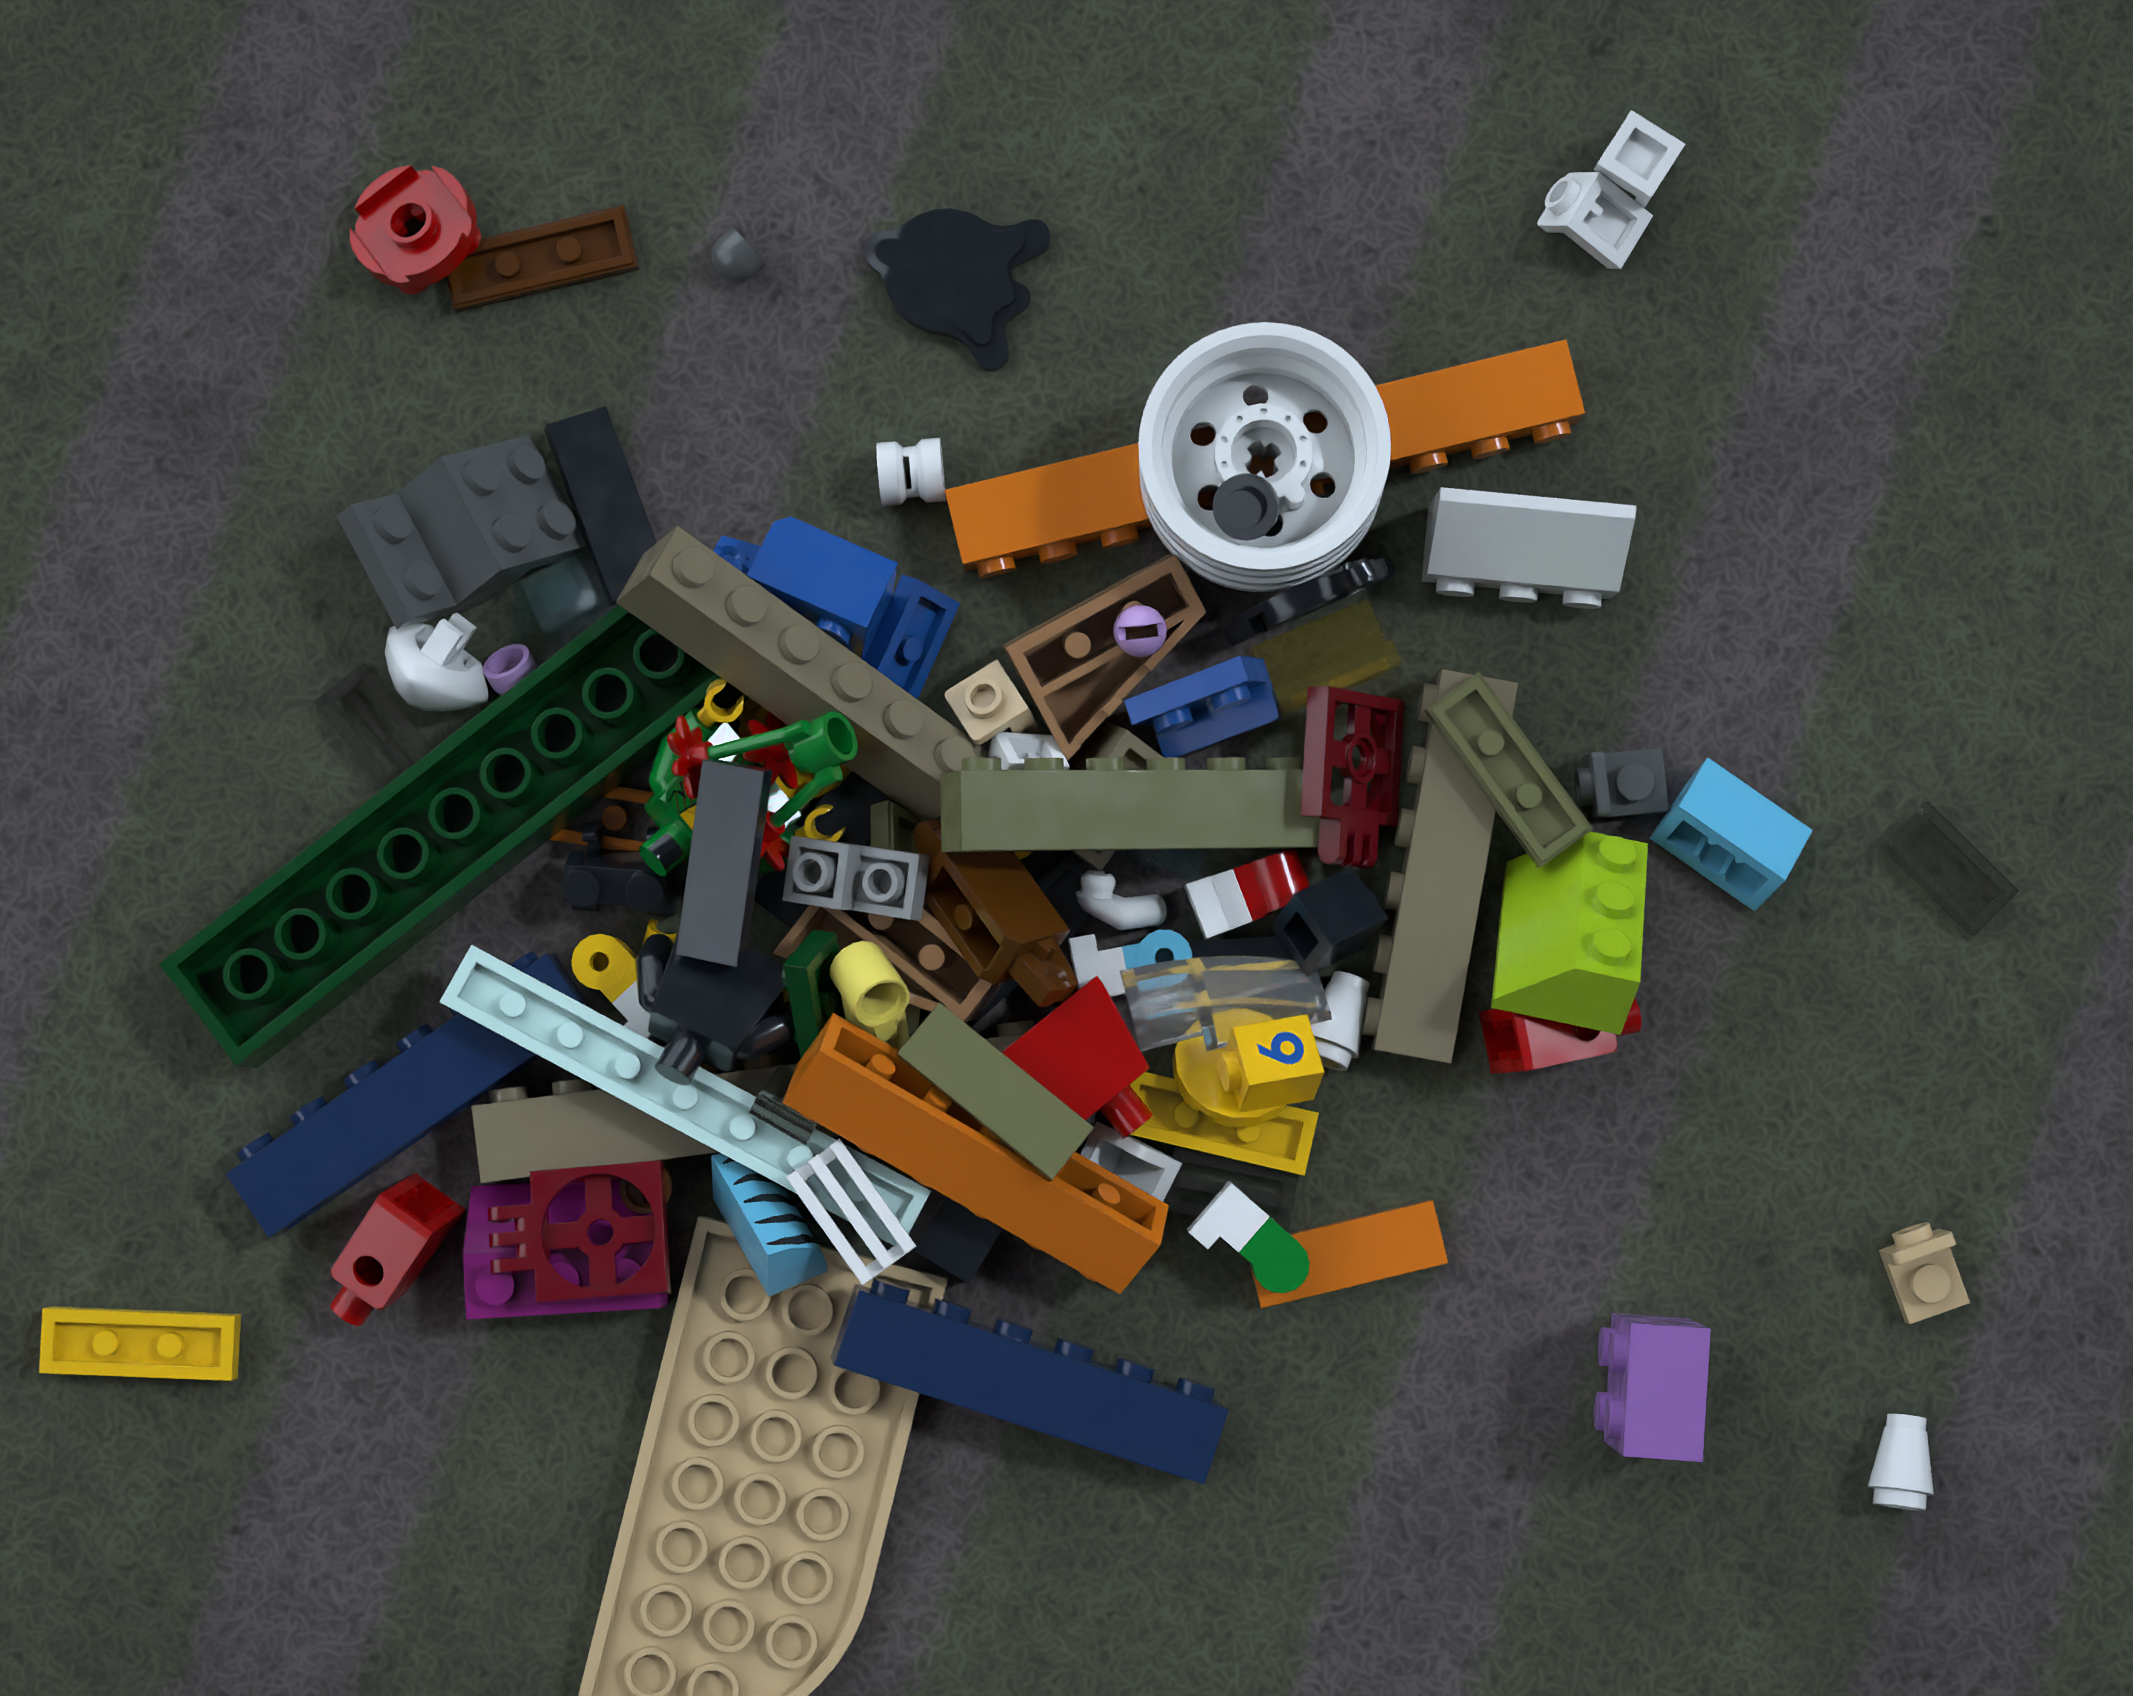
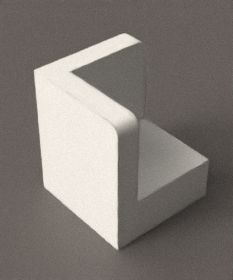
(1639, 157)
(1131, 1160)

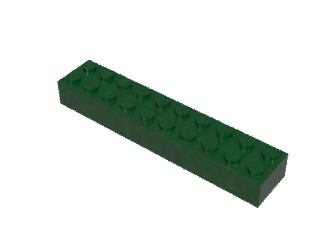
(437, 836)

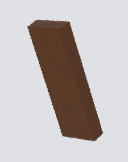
(544, 259)

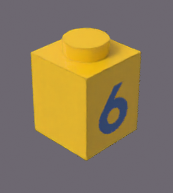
(1271, 1063)

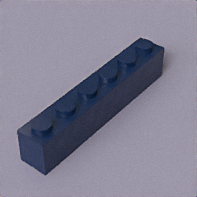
(382, 1111)
(1030, 1382)

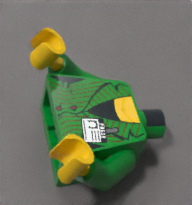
(676, 812)

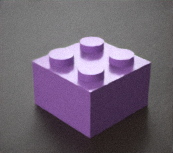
(1654, 1386)

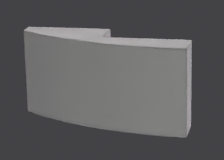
(856, 878)

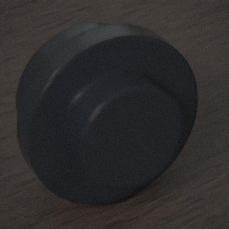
(1245, 506)

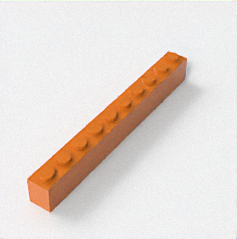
(1428, 417)

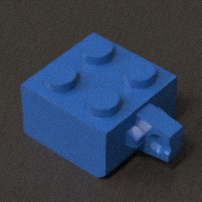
(819, 577)

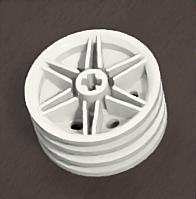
(1300, 377)

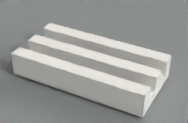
(818, 1166)

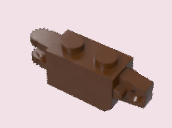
(997, 917)

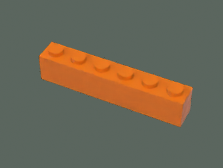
(893, 1112)

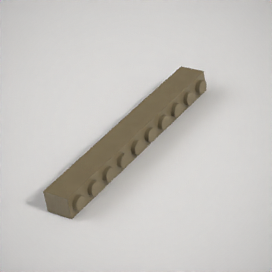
(599, 1129)

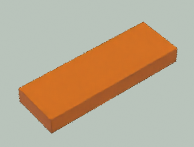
(1365, 1251)

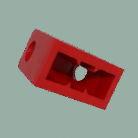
(1529, 1043)
(1086, 1058)
(392, 1247)

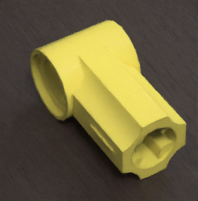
(872, 992)

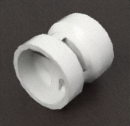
(925, 472)

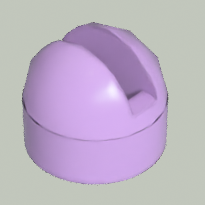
(1139, 617)
(508, 667)

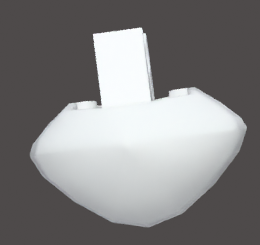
(433, 668)

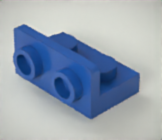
(1208, 706)

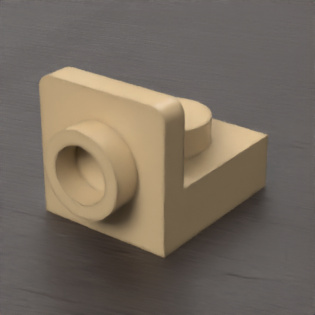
(990, 705)
(1924, 1272)

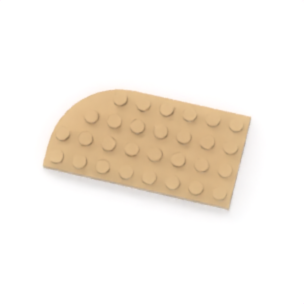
(752, 1488)

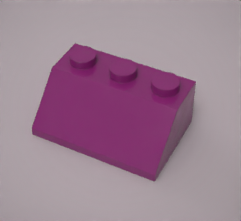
(515, 1293)

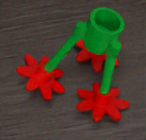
(809, 746)

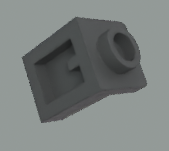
(1622, 783)

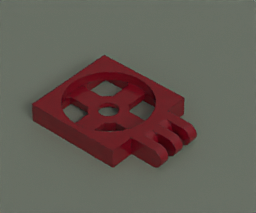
(1351, 831)
(537, 1237)

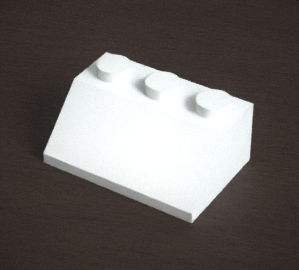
(1526, 546)

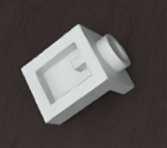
(1595, 216)

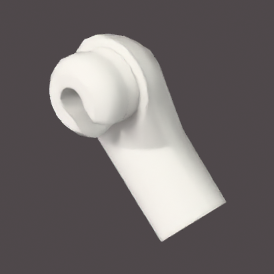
(1122, 913)

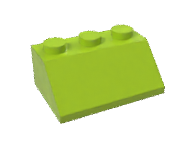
(1573, 934)

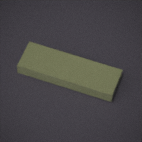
(1508, 770)
(995, 1091)

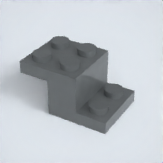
(462, 531)

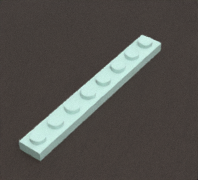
(625, 1067)

